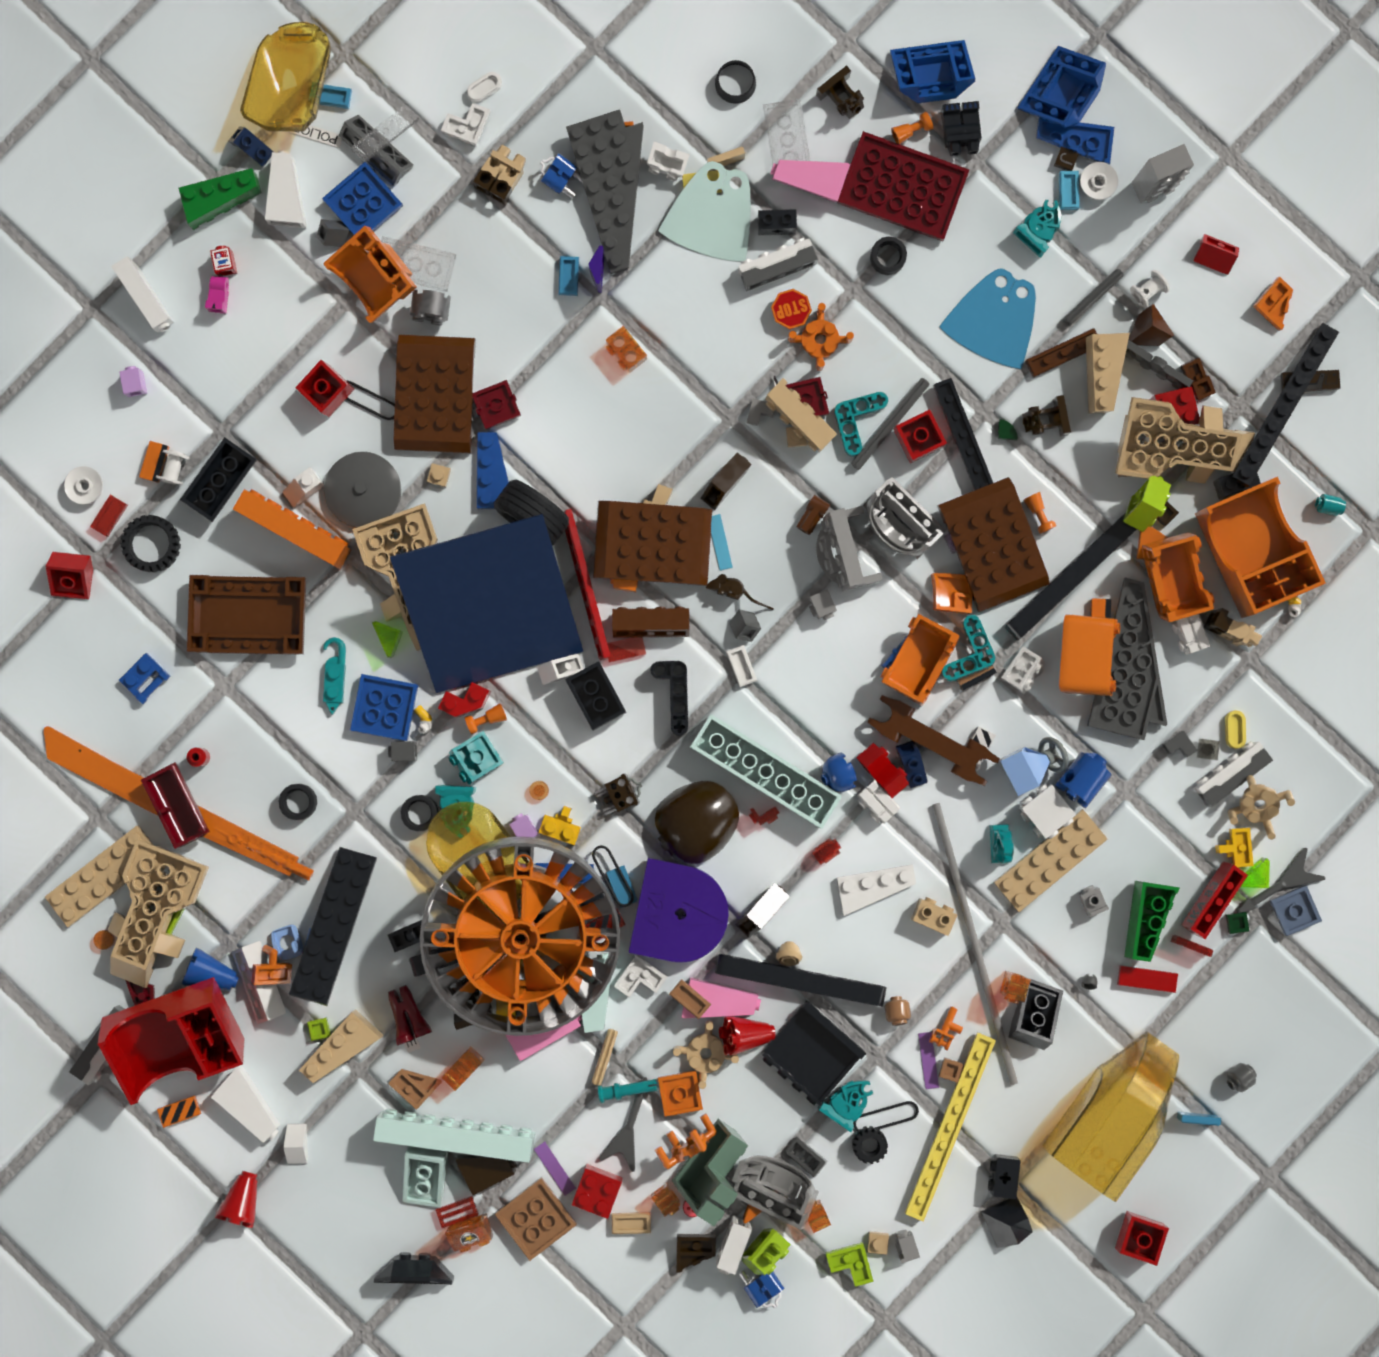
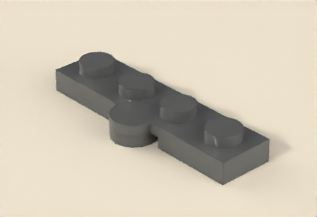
(1157, 365)

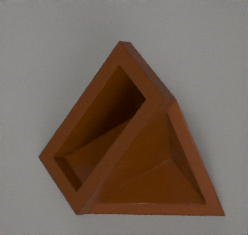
(1150, 328)

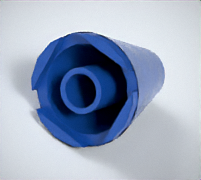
(204, 967)

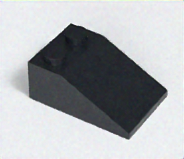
(1037, 1016)

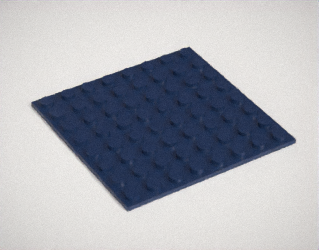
(487, 603)

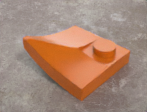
(951, 593)

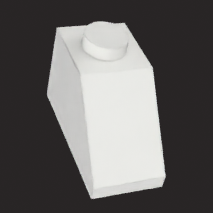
(303, 487)
(560, 668)

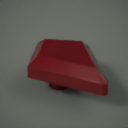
(140, 994)

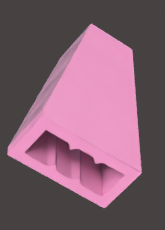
(814, 177)
(724, 1000)
(529, 1044)

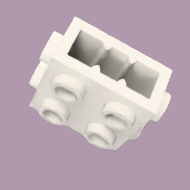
(1046, 812)

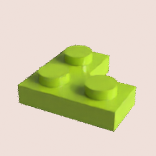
(853, 1258)

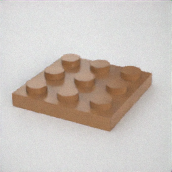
(535, 1218)

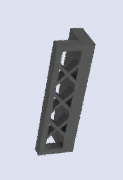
(383, 162)

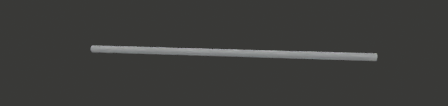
(975, 944)

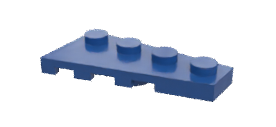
(1087, 139)
(490, 470)

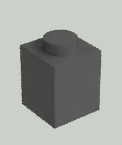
(403, 751)

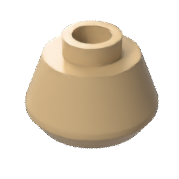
(789, 954)

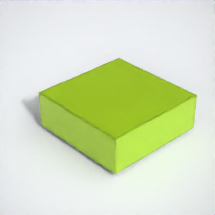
(319, 1029)

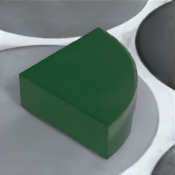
(1006, 431)

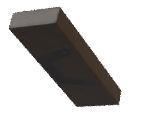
(1321, 380)

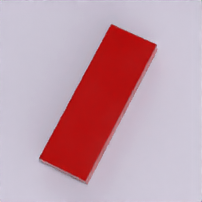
(1147, 979)

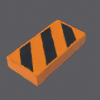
(179, 1111)

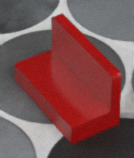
(1216, 254)

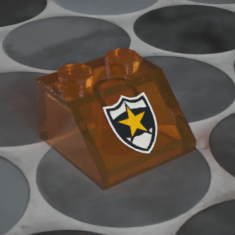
(469, 1233)

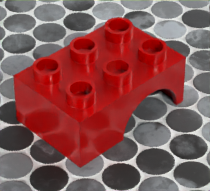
(171, 1035)

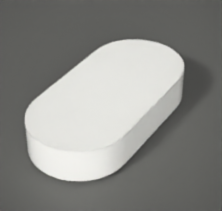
(484, 87)

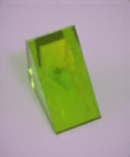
(388, 637)
(1258, 874)

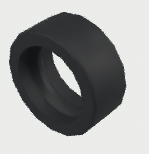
(893, 241)
(283, 801)
(405, 808)

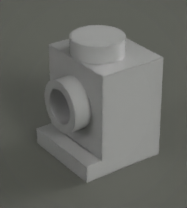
(1090, 908)
(906, 1246)

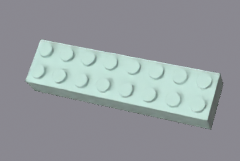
(766, 771)
(454, 1135)

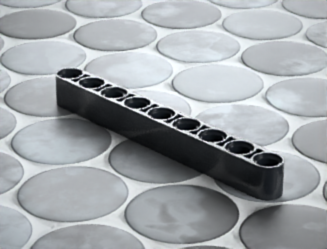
(1069, 578)
(800, 980)

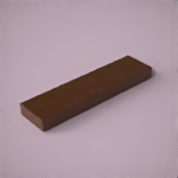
(1058, 354)

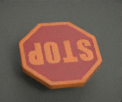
(791, 309)

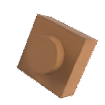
(950, 1069)

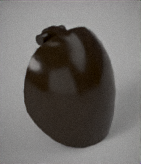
(696, 821)

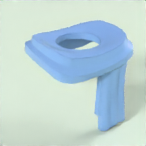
(297, 945)

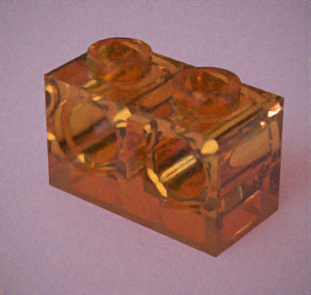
(629, 347)
(1014, 987)
(463, 1068)

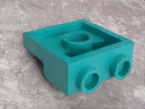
(475, 758)

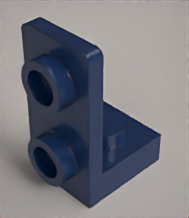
(251, 145)
(912, 764)

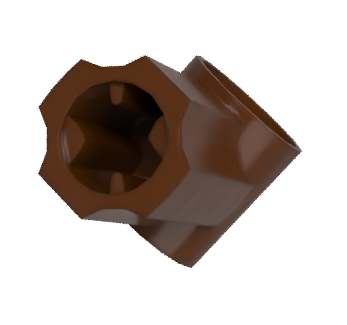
(814, 511)

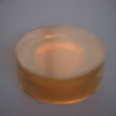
(539, 790)
(104, 939)

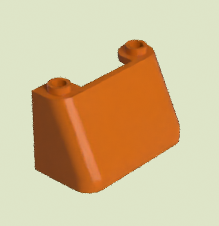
(1087, 655)
(920, 659)

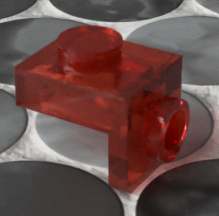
(769, 816)

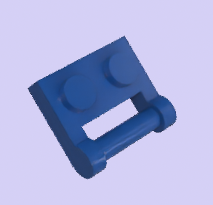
(140, 673)

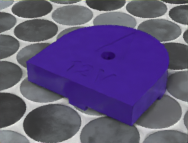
(659, 930)

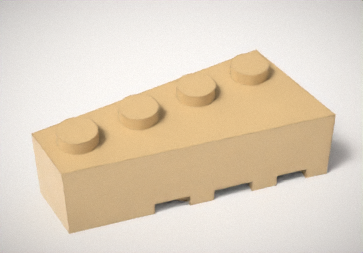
(1104, 367)
(800, 416)
(345, 1042)

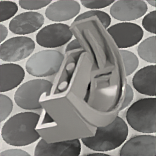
(890, 530)
(846, 559)
(781, 1178)

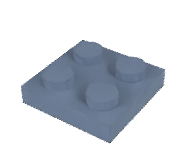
(1295, 910)

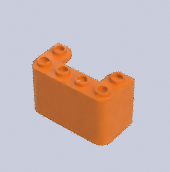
(1176, 577)

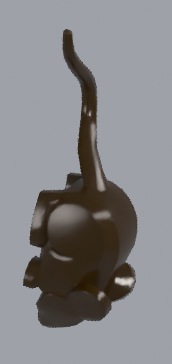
(731, 588)

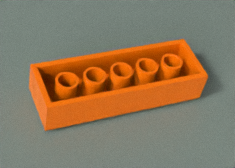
(297, 531)

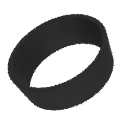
(735, 99)

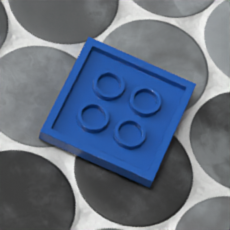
(362, 200)
(384, 707)

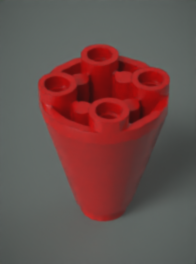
(744, 1034)
(240, 1201)

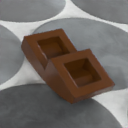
(1201, 384)

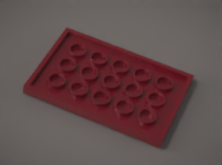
(903, 186)

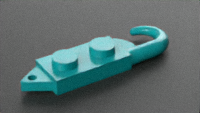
(335, 676)

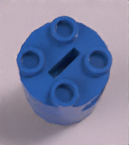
(1084, 778)

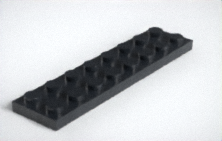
(333, 926)

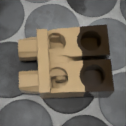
(500, 174)
(1239, 632)

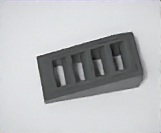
(822, 1161)

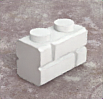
(1191, 634)
(878, 802)

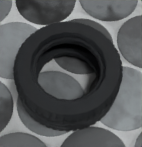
(521, 502)

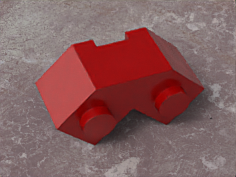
(474, 700)
(882, 770)

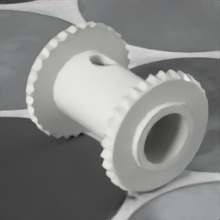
(1150, 288)
(172, 467)

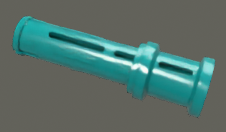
(618, 1091)

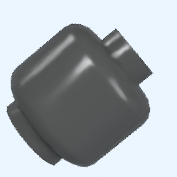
(1241, 1077)

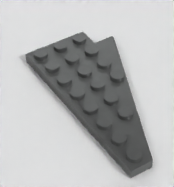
(609, 170)
(1134, 668)

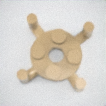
(1264, 813)
(701, 1064)

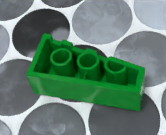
(217, 195)
(1147, 918)

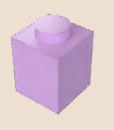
(133, 381)
(523, 826)

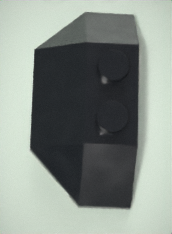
(415, 1270)

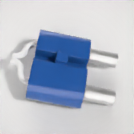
(559, 174)
(762, 1289)

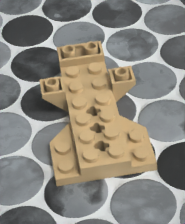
(1203, 446)
(378, 546)
(144, 932)

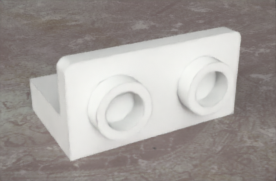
(1024, 670)

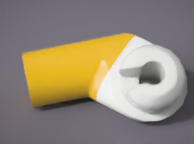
(1294, 606)
(425, 720)

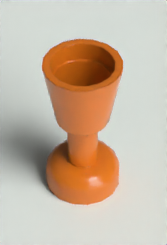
(905, 131)
(1036, 506)
(492, 716)

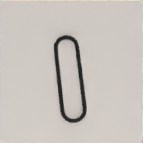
(366, 408)
(606, 881)
(890, 1107)

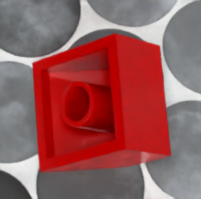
(69, 575)

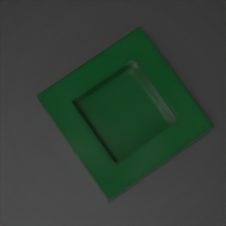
(1237, 922)

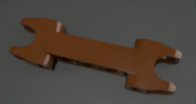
(963, 756)

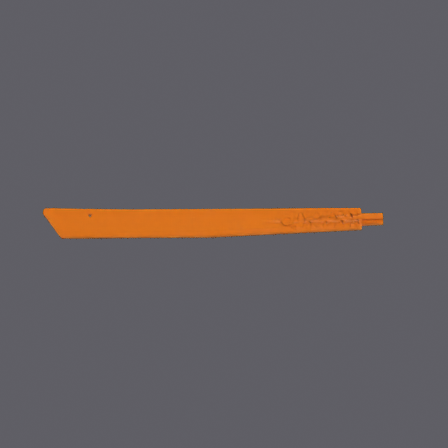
(128, 785)

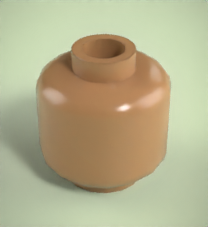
(897, 1011)

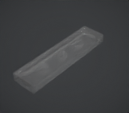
(385, 133)

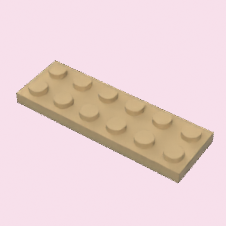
(1050, 861)
(95, 880)

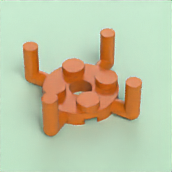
(824, 328)
(694, 1144)

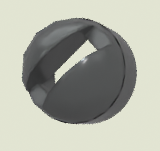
(1089, 982)

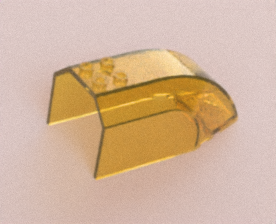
(1117, 1116)

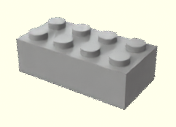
(1162, 174)

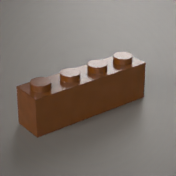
(650, 622)

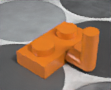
(273, 972)

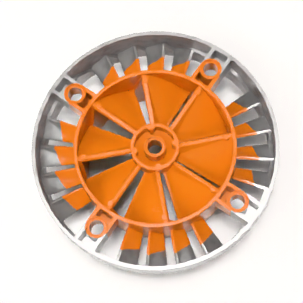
(484, 938)

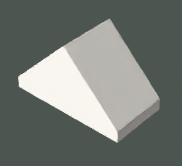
(296, 1143)

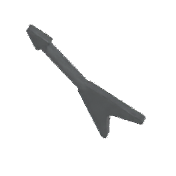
(1293, 876)
(625, 1139)

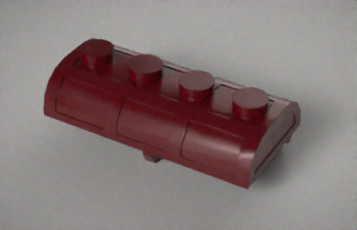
(175, 806)

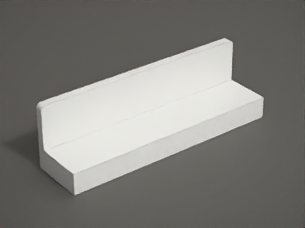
(263, 998)

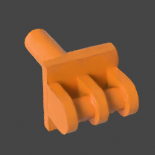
(943, 1033)

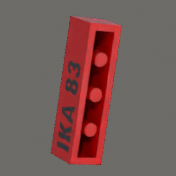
(1214, 900)

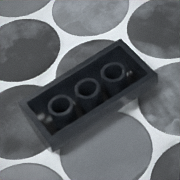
(218, 479)

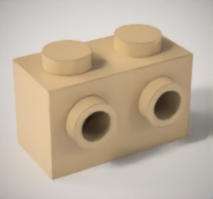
(934, 916)

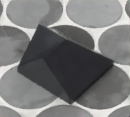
(1007, 1222)

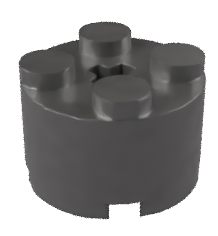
(430, 307)

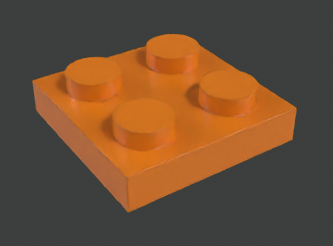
(680, 1093)

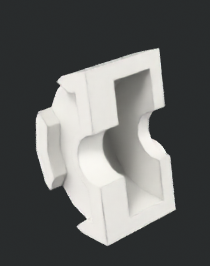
(667, 161)

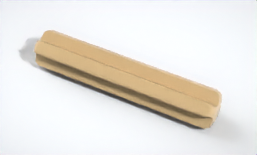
(604, 1057)

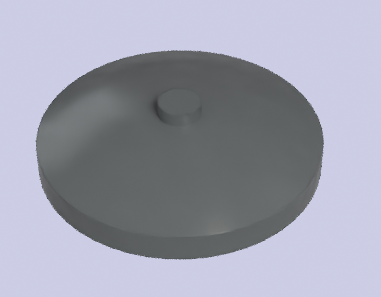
(362, 489)

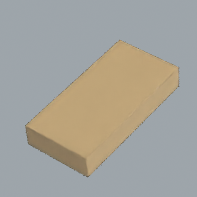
(728, 157)
(631, 1223)

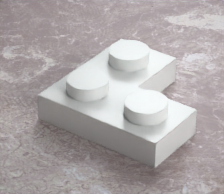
(469, 129)
(637, 972)

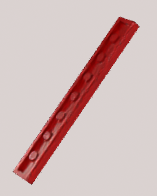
(586, 588)

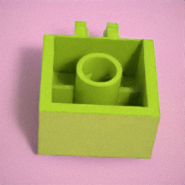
(1147, 503)
(765, 1252)

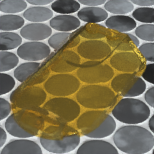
(287, 78)
(459, 830)

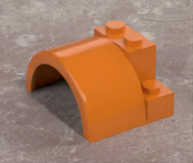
(372, 272)

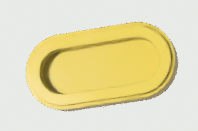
(1235, 729)

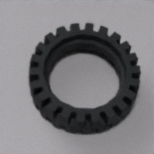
(132, 529)

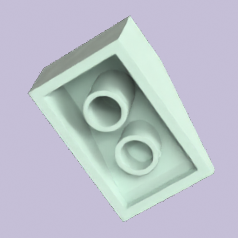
(424, 1176)

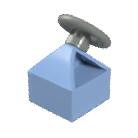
(1028, 767)

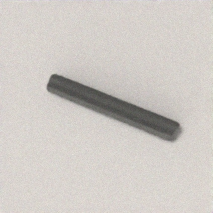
(1093, 297)

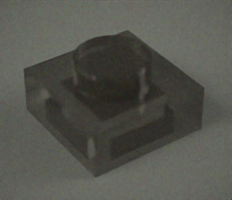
(1208, 749)

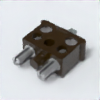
(626, 790)

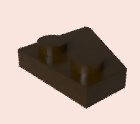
(694, 1249)

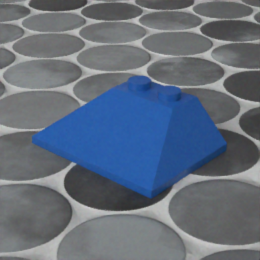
(933, 71)
(1064, 87)

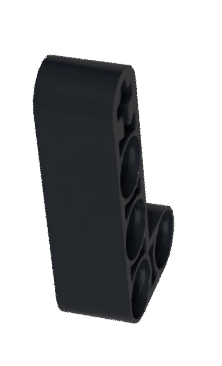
(675, 698)

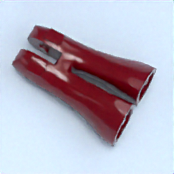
(403, 1029)

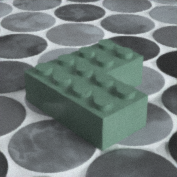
(703, 1175)

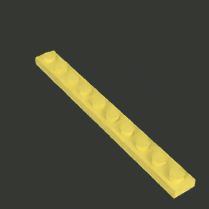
(950, 1127)

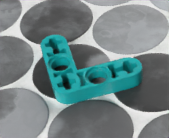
(852, 412)
(976, 658)

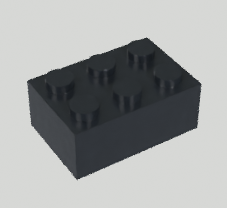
(595, 696)

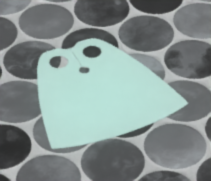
(708, 221)

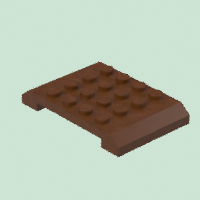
(434, 393)
(652, 542)
(994, 544)
(246, 615)

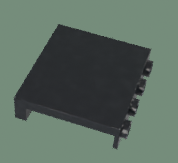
(812, 1053)

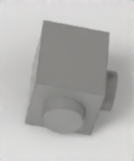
(822, 605)

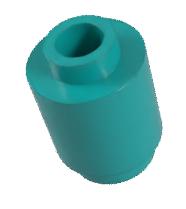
(1330, 505)

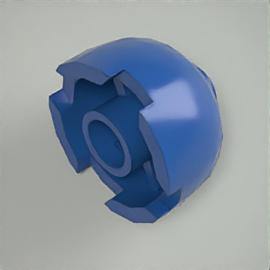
(838, 774)

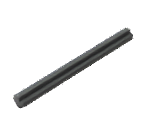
(890, 423)

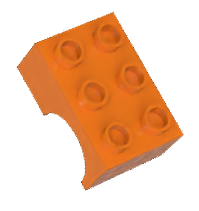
(1258, 549)

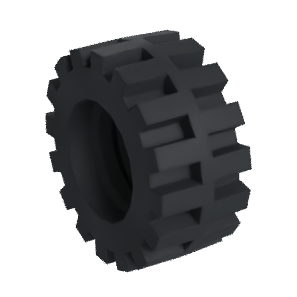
(873, 1156)

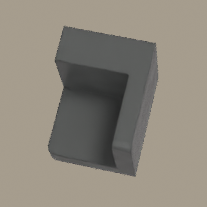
(332, 233)
(745, 625)

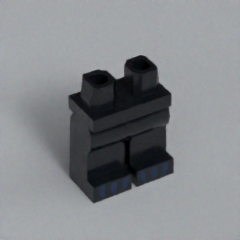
(961, 127)

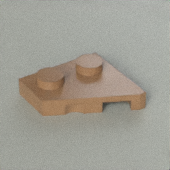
(414, 1086)

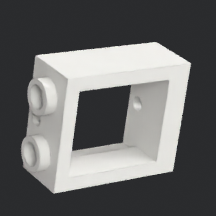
(733, 1245)

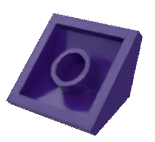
(596, 268)

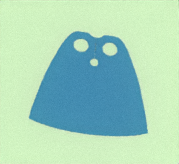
(992, 326)

